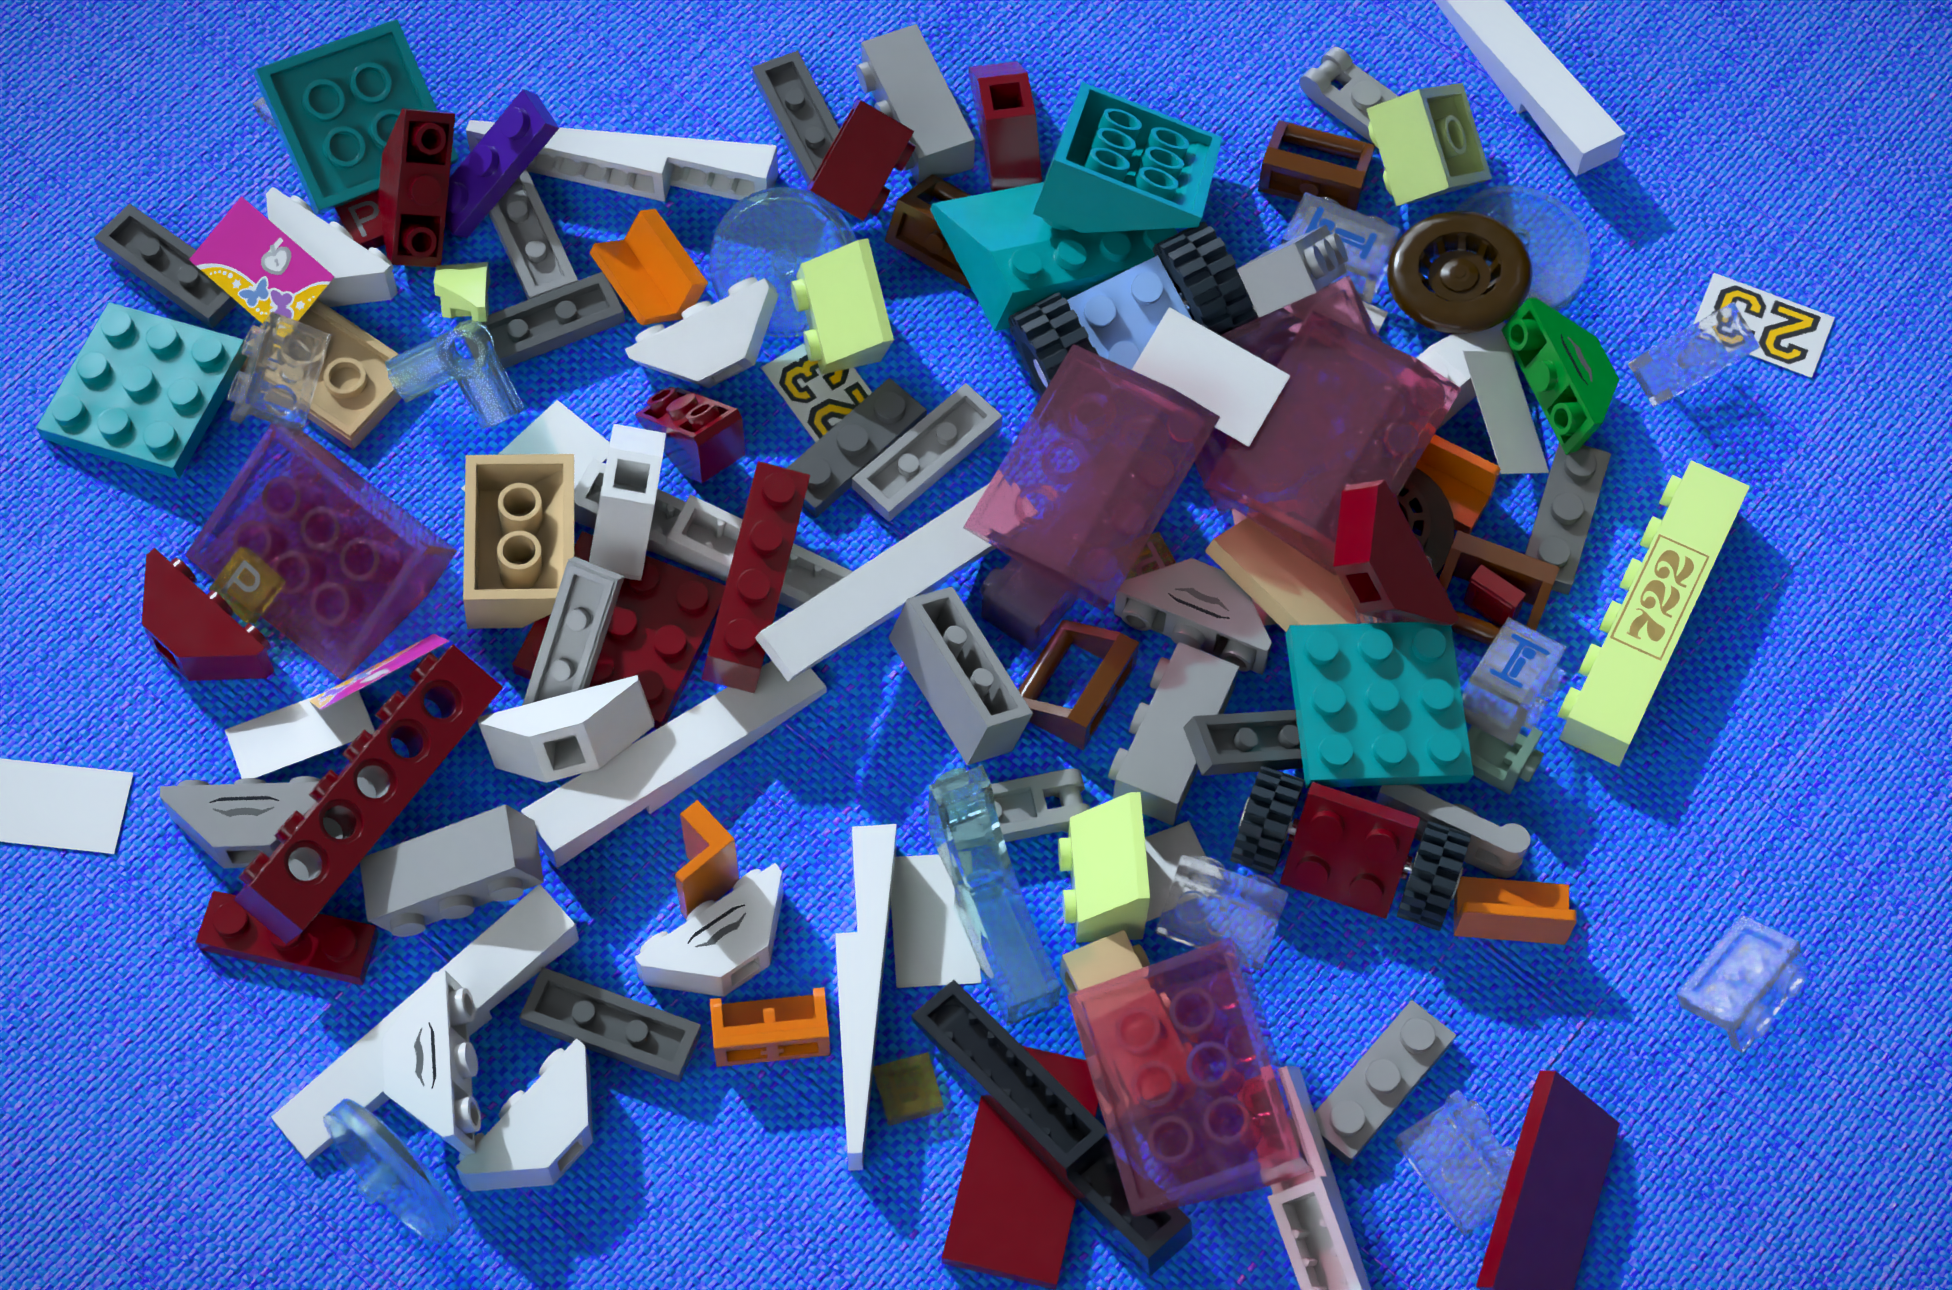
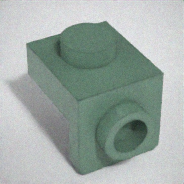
(1501, 762)

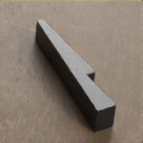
(1049, 1122)

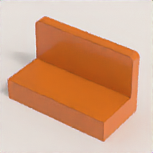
(651, 270)
(1462, 477)
(711, 857)
(1513, 910)

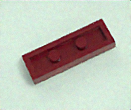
(325, 948)

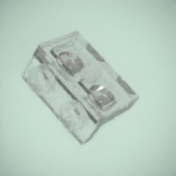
(279, 372)
(1219, 904)
(1745, 981)
(1459, 1160)

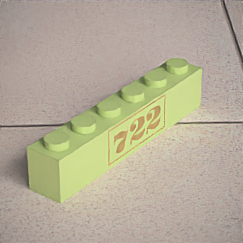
(1653, 614)

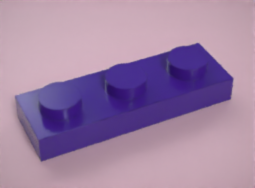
(497, 162)

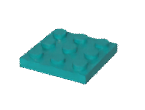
(340, 109)
(143, 390)
(1378, 704)

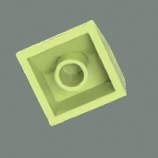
(1428, 143)
(843, 308)
(1106, 870)

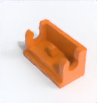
(770, 1029)

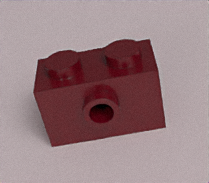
(862, 161)

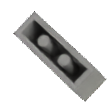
(914, 92)
(1294, 270)
(960, 675)
(1160, 756)
(451, 871)

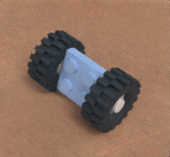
(1122, 313)

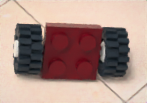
(1350, 849)

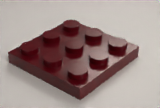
(651, 634)

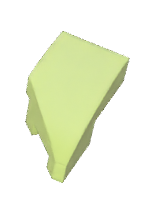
(463, 290)

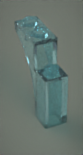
(988, 895)

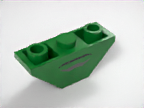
(1563, 370)

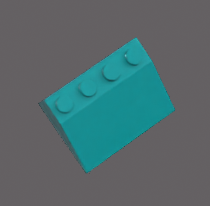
(1126, 168)
(1021, 259)

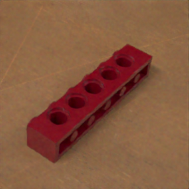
(290, 904)

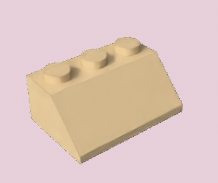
(516, 536)

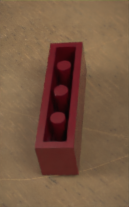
(755, 576)

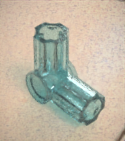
(438, 363)

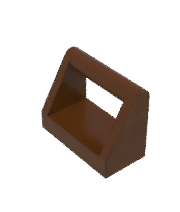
(1294, 174)
(917, 232)
(1520, 570)
(1081, 722)

